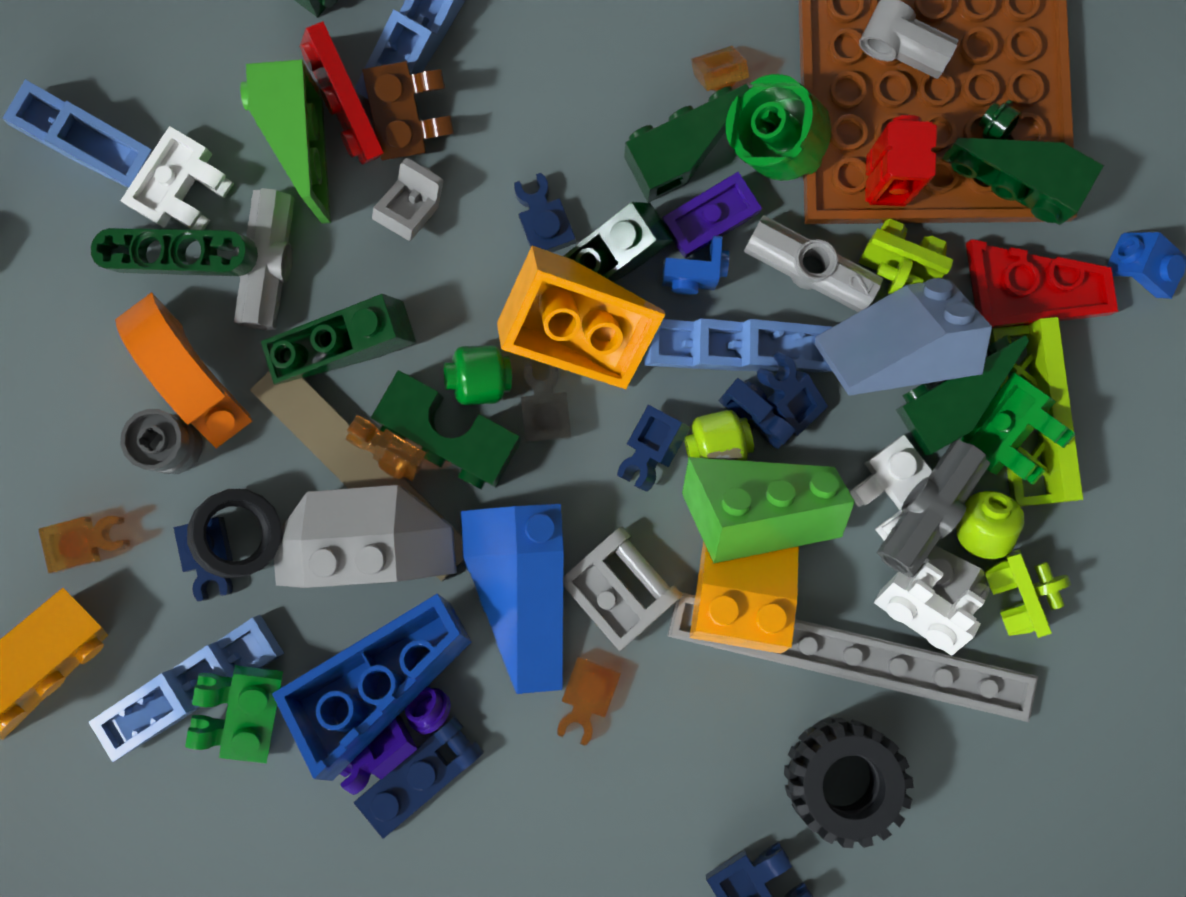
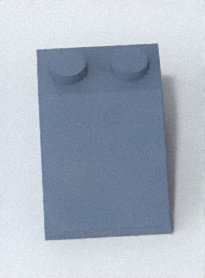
(908, 340)

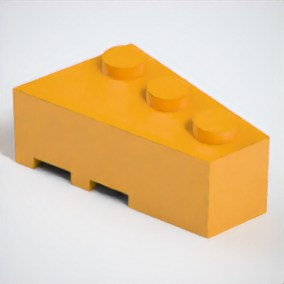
(42, 654)

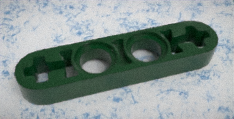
(173, 250)

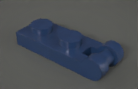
(417, 779)

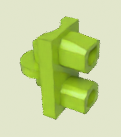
(902, 260)
(1028, 615)

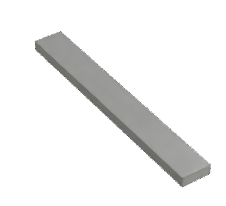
(888, 666)

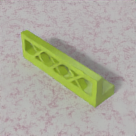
(1049, 376)

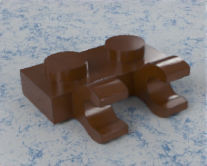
(395, 109)

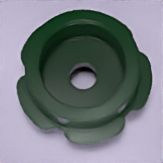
(1000, 121)

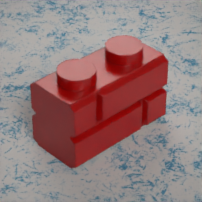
(901, 161)

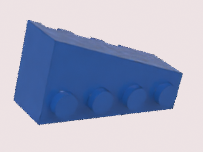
(366, 686)

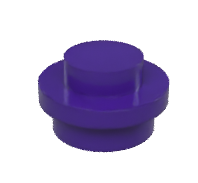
(428, 710)

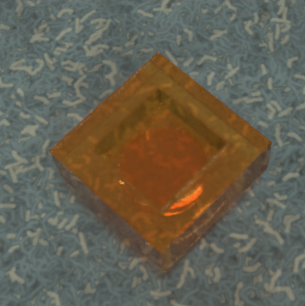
(720, 68)

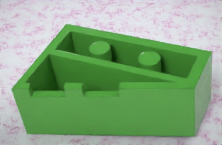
(764, 505)

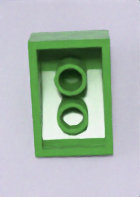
(292, 120)

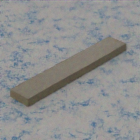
(325, 434)

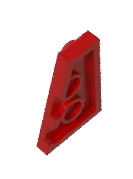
(339, 93)
(1024, 287)

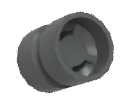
(160, 442)

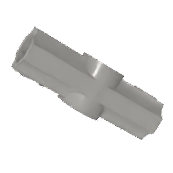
(840, 277)
(262, 287)

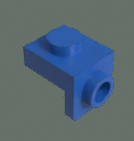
(1150, 261)
(689, 275)

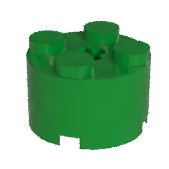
(779, 128)

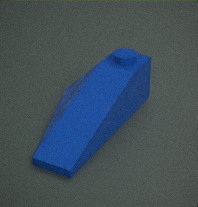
(518, 574)

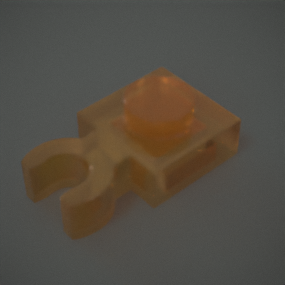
(392, 452)
(77, 542)
(588, 692)

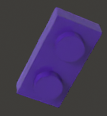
(712, 214)

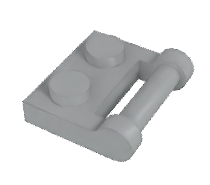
(609, 599)

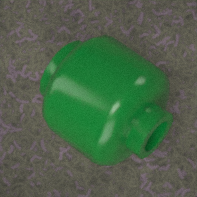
(478, 375)

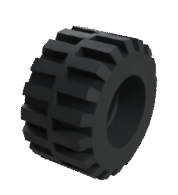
(878, 805)

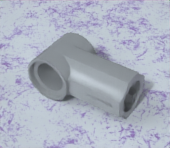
(898, 35)

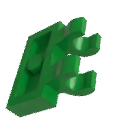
(1008, 423)
(249, 714)

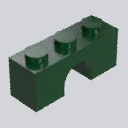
(410, 412)

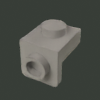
(409, 200)
(957, 576)

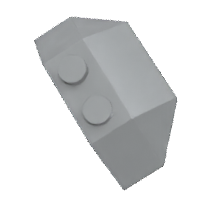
(363, 539)

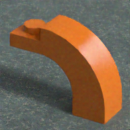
(178, 373)

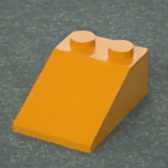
(576, 320)
(747, 600)

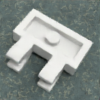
(168, 177)
(897, 472)
(931, 616)

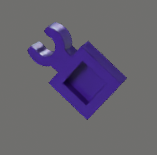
(379, 757)

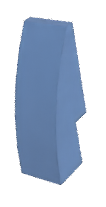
(76, 134)

